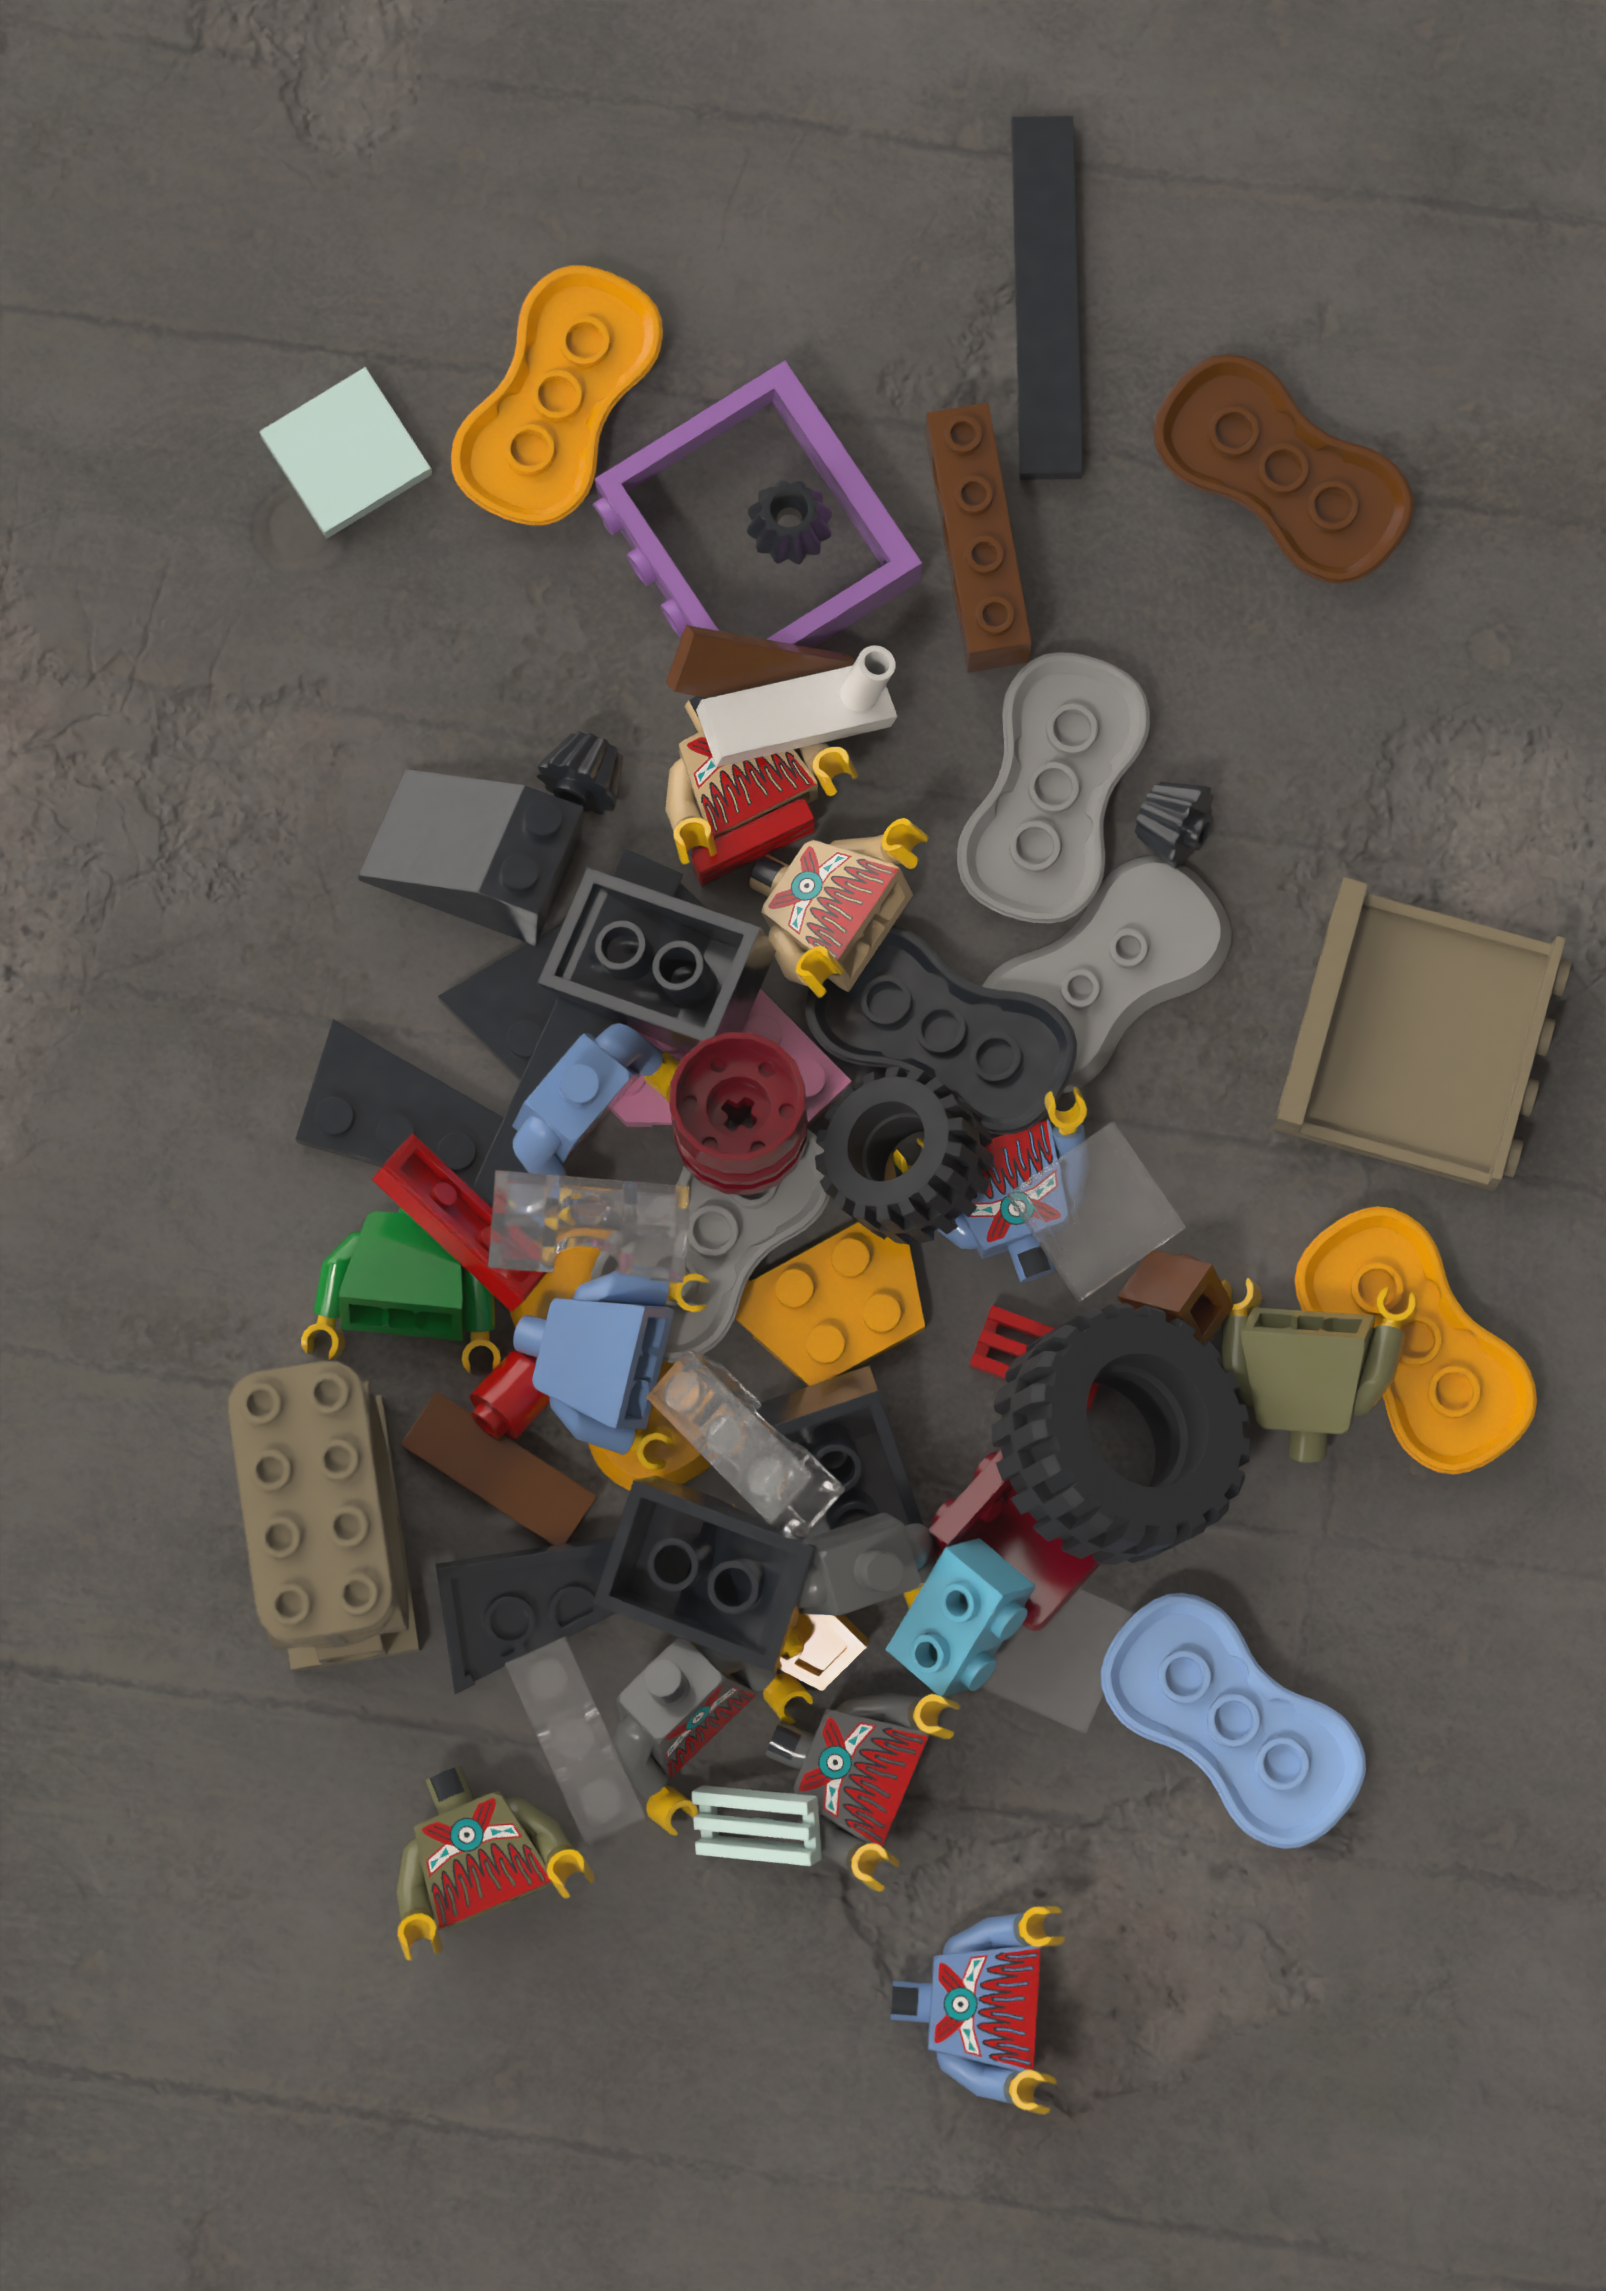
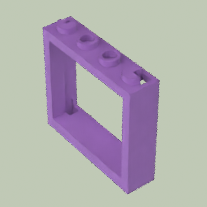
(652, 563)

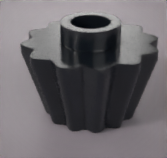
(789, 542)
(583, 772)
(1175, 820)

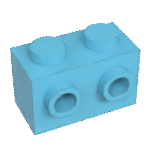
(961, 1618)

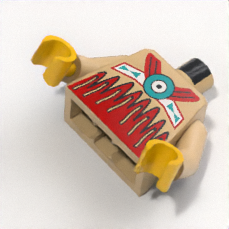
(715, 800)
(836, 903)

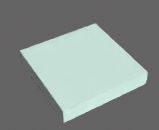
(345, 452)

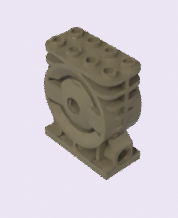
(322, 1515)

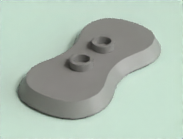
(1039, 832)
(1136, 945)
(728, 1242)

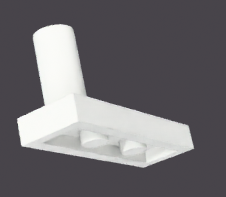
(800, 710)

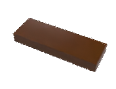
(724, 662)
(499, 1472)

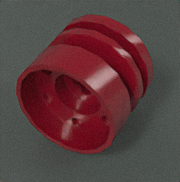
(736, 1080)

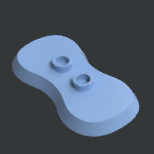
(1272, 1754)

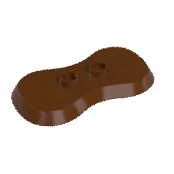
(1244, 438)

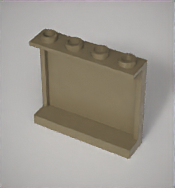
(1421, 1039)

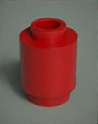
(507, 1399)

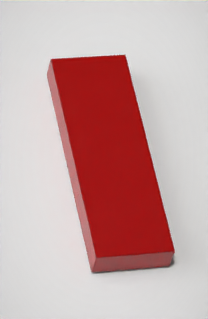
(451, 1216)

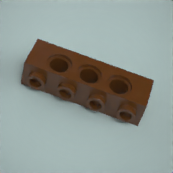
(978, 537)

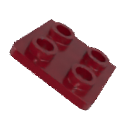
(989, 1514)

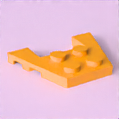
(835, 1303)

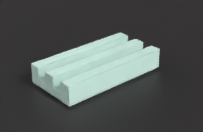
(753, 1849)

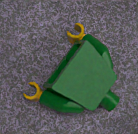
(399, 1283)

